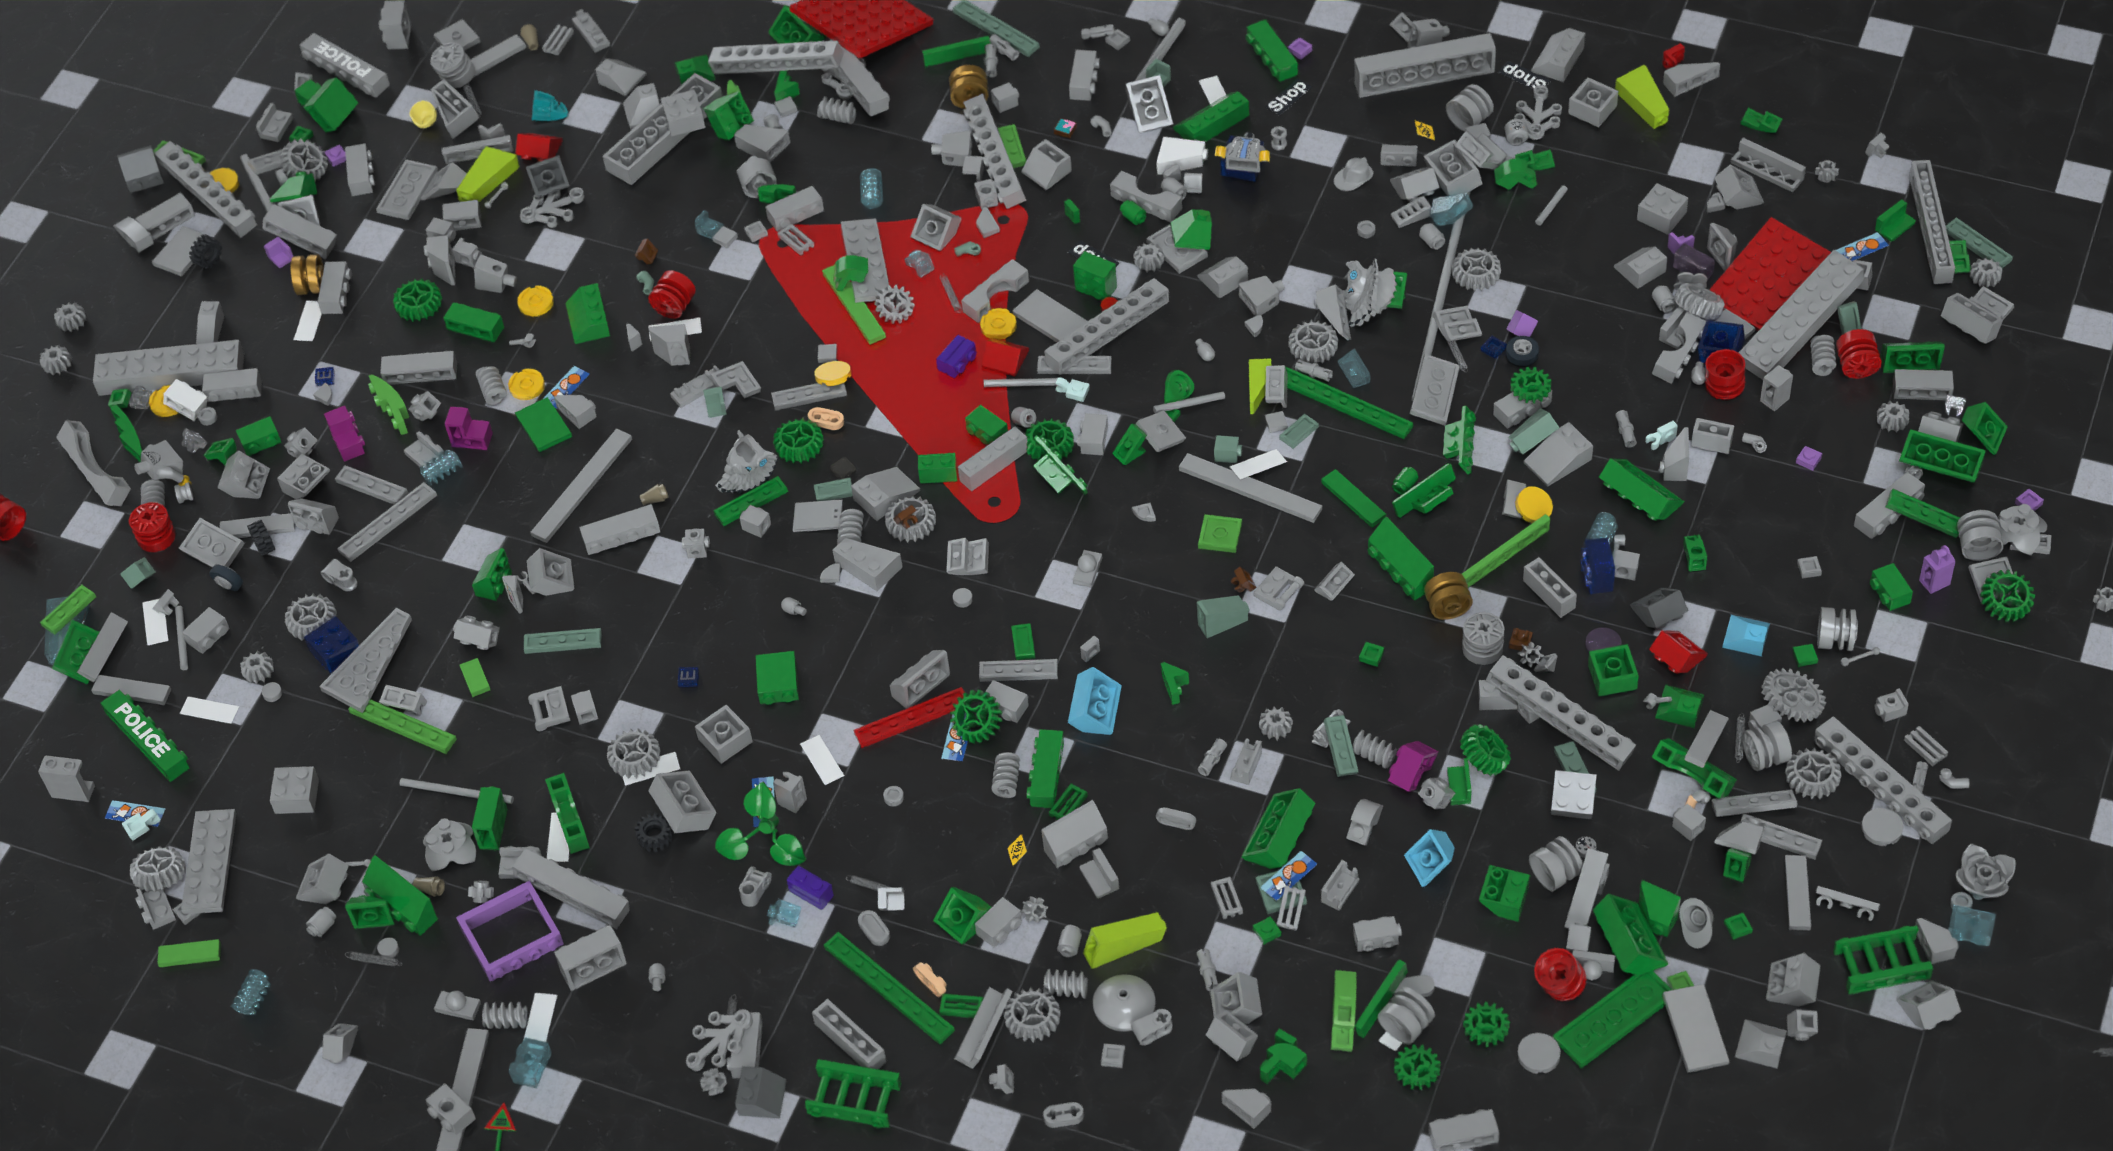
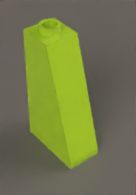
(1643, 96)
(486, 174)
(1122, 938)

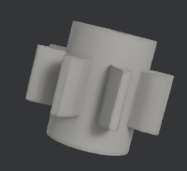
(1826, 171)
(2104, 599)
(1533, 658)
(480, 891)
(1034, 909)
(713, 1081)

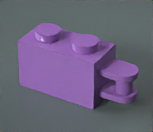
(1937, 569)

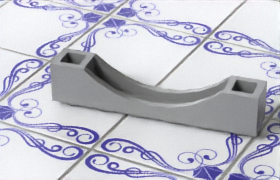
(76, 442)

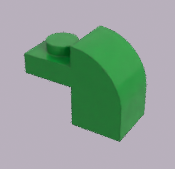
(1514, 171)
(850, 268)
(1285, 1058)

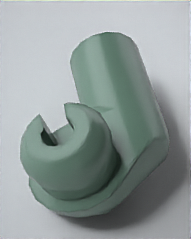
(969, 247)
(645, 277)

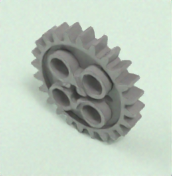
(1793, 695)

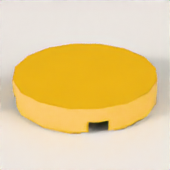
(227, 178)
(535, 301)
(998, 324)
(832, 373)
(526, 384)
(157, 406)
(1533, 504)

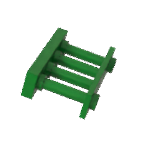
(1883, 978)
(853, 1074)

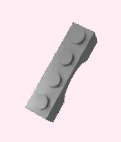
(1163, 205)
(1010, 277)
(1670, 362)

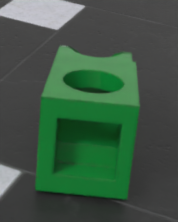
(1695, 553)

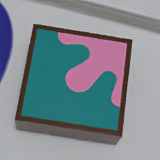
(1065, 128)

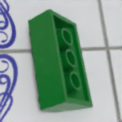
(1214, 118)
(1942, 456)
(1640, 489)
(1400, 558)
(1279, 829)
(402, 897)
(1629, 935)

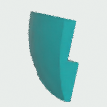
(547, 108)

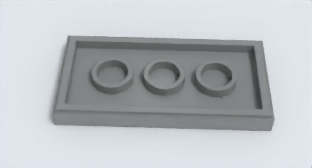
(406, 189)
(1048, 316)
(1434, 389)
(1695, 1028)

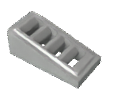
(1420, 205)

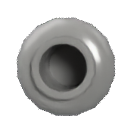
(1516, 131)

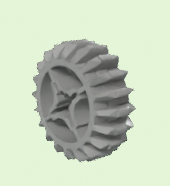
(293, 156)
(1476, 273)
(1699, 301)
(1313, 342)
(924, 514)
(307, 614)
(635, 759)
(1817, 768)
(157, 869)
(1033, 1021)

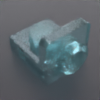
(707, 226)
(784, 913)

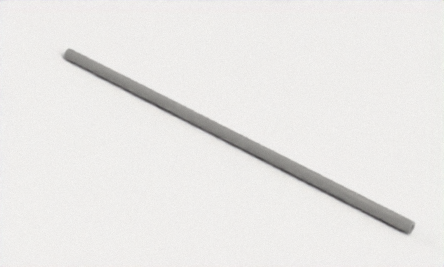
(1442, 288)

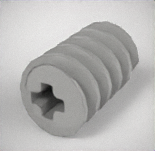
(836, 110)
(1823, 354)
(491, 385)
(153, 492)
(850, 525)
(1373, 750)
(1005, 775)
(1066, 984)
(504, 1016)

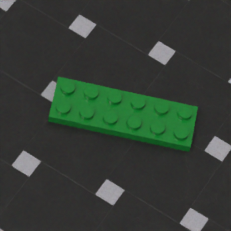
(1612, 1017)

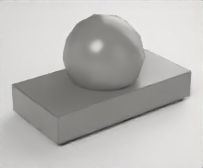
(1087, 568)
(1594, 963)
(457, 1005)

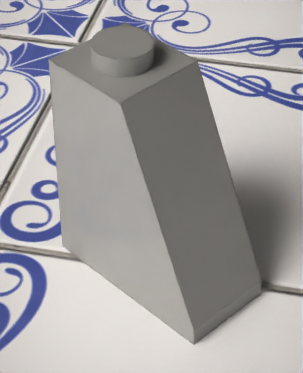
(762, 141)

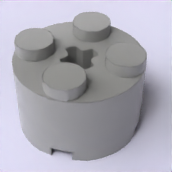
(755, 173)

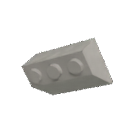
(1560, 54)
(921, 678)
(1074, 834)

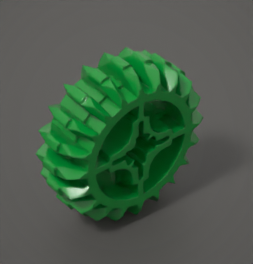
(417, 300)
(1055, 433)
(798, 440)
(1996, 584)
(963, 726)
(1485, 749)

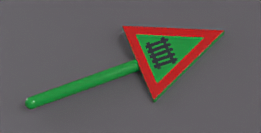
(500, 1122)

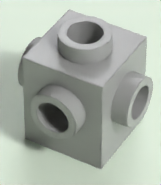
(424, 406)
(300, 443)
(695, 543)
(1436, 793)

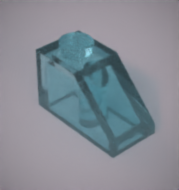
(1450, 208)

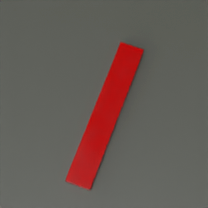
(908, 718)

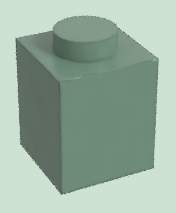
(1227, 449)

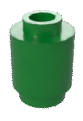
(1133, 212)
(1405, 480)

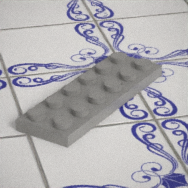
(863, 240)
(209, 861)

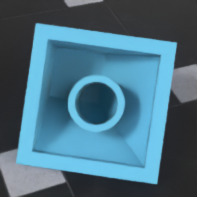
(1746, 635)
(1430, 855)

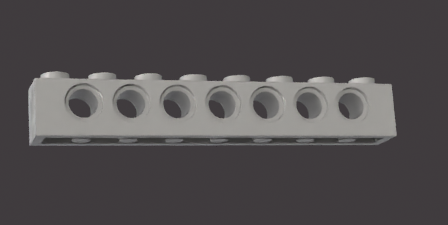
(775, 57)
(994, 151)
(206, 189)
(1932, 222)
(1106, 326)
(1550, 712)
(1891, 781)

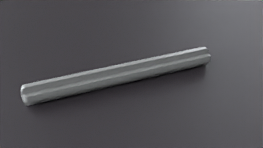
(1164, 45)

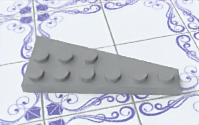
(361, 672)

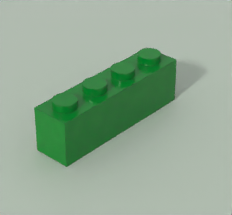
(1272, 50)
(1046, 770)

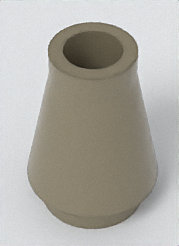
(529, 34)
(655, 494)
(431, 885)

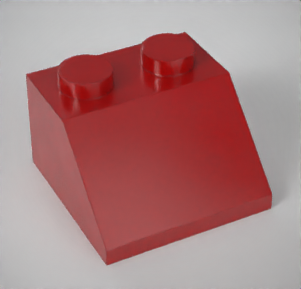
(537, 145)
(1677, 651)

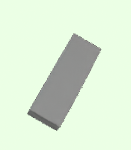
(134, 233)

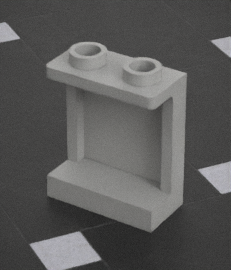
(1481, 150)
(64, 780)

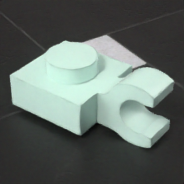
(1075, 390)
(1664, 434)
(138, 824)

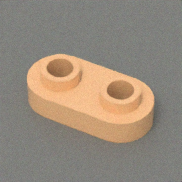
(826, 418)
(926, 976)

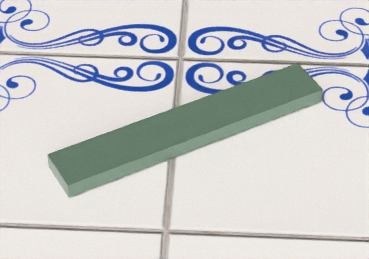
(995, 26)

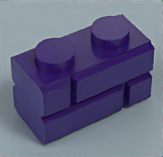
(956, 356)
(810, 887)

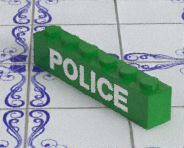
(145, 735)

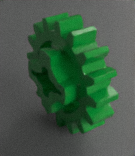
(1530, 385)
(1486, 1024)
(1425, 1072)

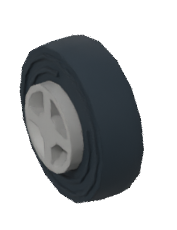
(1522, 350)
(226, 577)

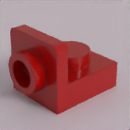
(1673, 56)

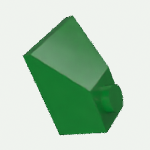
(692, 66)
(296, 187)
(1192, 230)
(1985, 425)
(1683, 707)
(1659, 908)
(369, 912)
(960, 913)

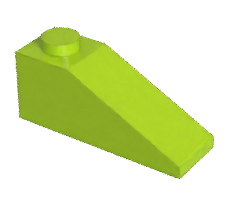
(1257, 381)

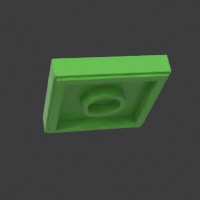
(1220, 533)

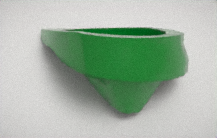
(1176, 386)

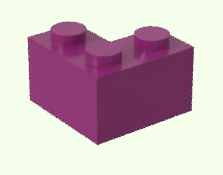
(467, 432)
(345, 433)
(1411, 763)

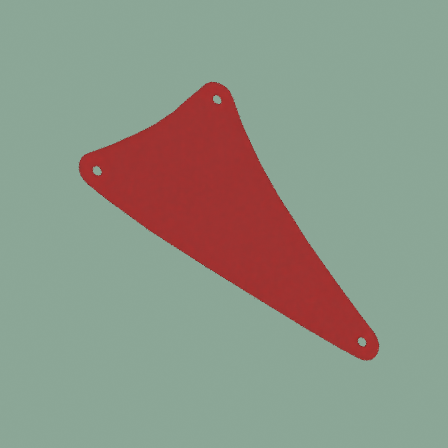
(902, 368)

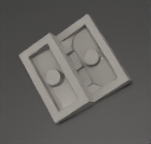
(1993, 302)
(1457, 323)
(967, 557)

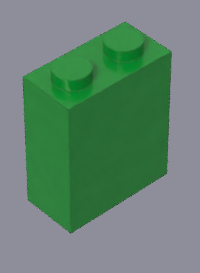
(331, 104)
(777, 677)
(489, 818)

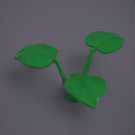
(761, 803)

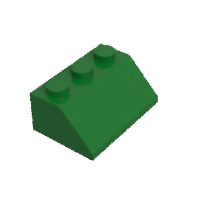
(792, 29)
(587, 314)
(1911, 356)

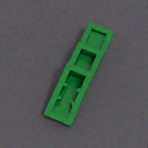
(127, 433)

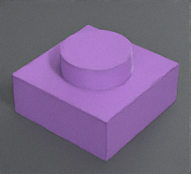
(1300, 48)
(335, 155)
(1809, 458)
(2029, 498)

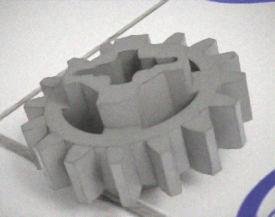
(901, 300)

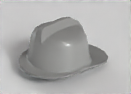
(1353, 175)
(1696, 922)

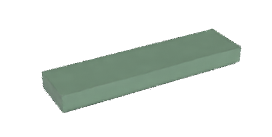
(1977, 242)
(562, 640)

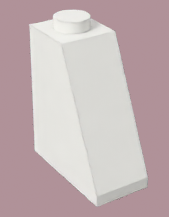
(1183, 152)

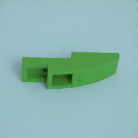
(390, 402)
(1343, 1010)

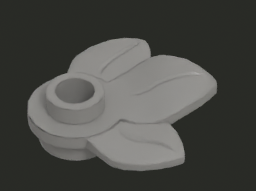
(1686, 277)

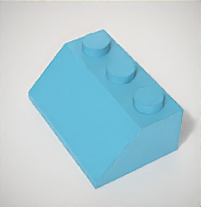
(1094, 702)

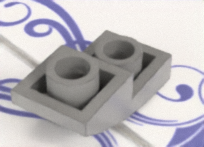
(1511, 491)

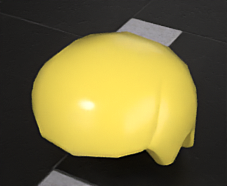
(423, 114)

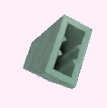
(1532, 431)
(1221, 614)

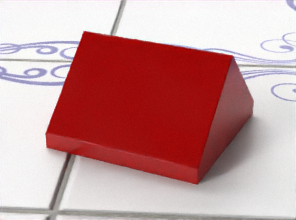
(1003, 356)

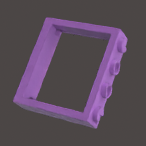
(498, 907)

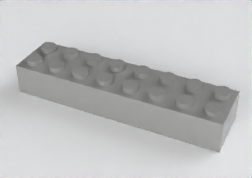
(1424, 65)
(652, 136)
(1802, 314)
(164, 365)

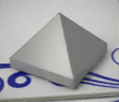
(301, 78)
(1547, 663)

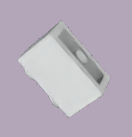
(185, 399)

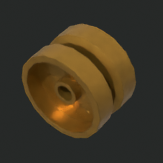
(967, 83)
(306, 274)
(1448, 595)

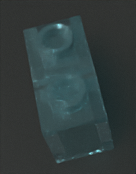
(1971, 925)
(530, 1062)

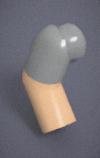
(1698, 796)

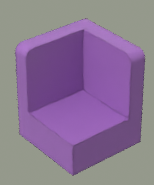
(1675, 242)
(278, 252)
(1522, 324)

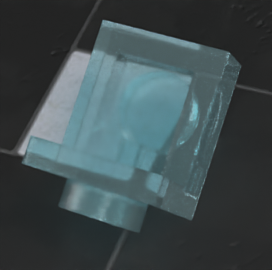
(920, 261)

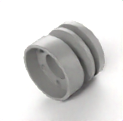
(453, 64)
(1469, 107)
(1980, 535)
(1836, 629)
(1483, 638)
(1766, 745)
(1556, 863)
(1406, 1015)

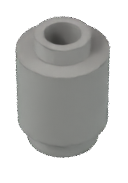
(1172, 185)
(1432, 236)
(1664, 299)
(1023, 416)
(320, 922)
(1069, 941)

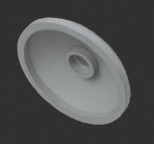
(1118, 1011)

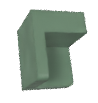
(1159, 68)
(715, 402)
(137, 572)

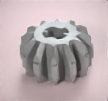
(1148, 257)
(1986, 272)
(70, 317)
(55, 359)
(1893, 416)
(257, 667)
(1275, 723)

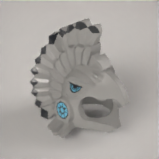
(1368, 291)
(746, 466)

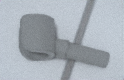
(528, 341)
(1619, 540)
(525, 581)
(1653, 699)

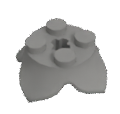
(2021, 528)
(448, 843)
(1994, 870)

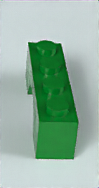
(1710, 777)
(567, 813)

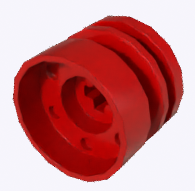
(672, 294)
(1858, 353)
(1725, 374)
(11, 518)
(152, 527)
(1552, 967)

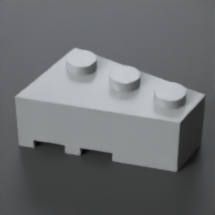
(454, 108)
(867, 562)

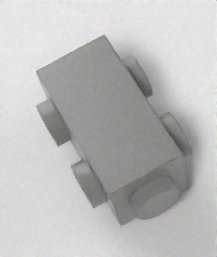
(470, 631)
(1376, 933)

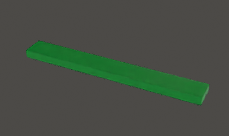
(1348, 404)
(889, 988)

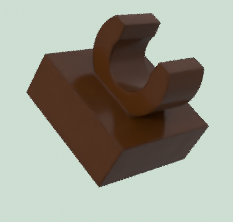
(646, 251)
(905, 515)
(1244, 580)
(1520, 637)

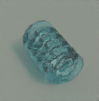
(871, 188)
(439, 466)
(1603, 527)
(250, 992)

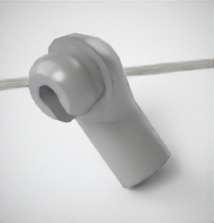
(1104, 124)
(1756, 441)
(1952, 782)

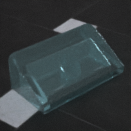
(1354, 369)

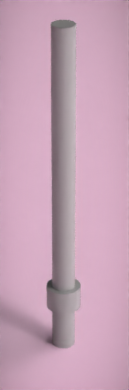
(446, 789)

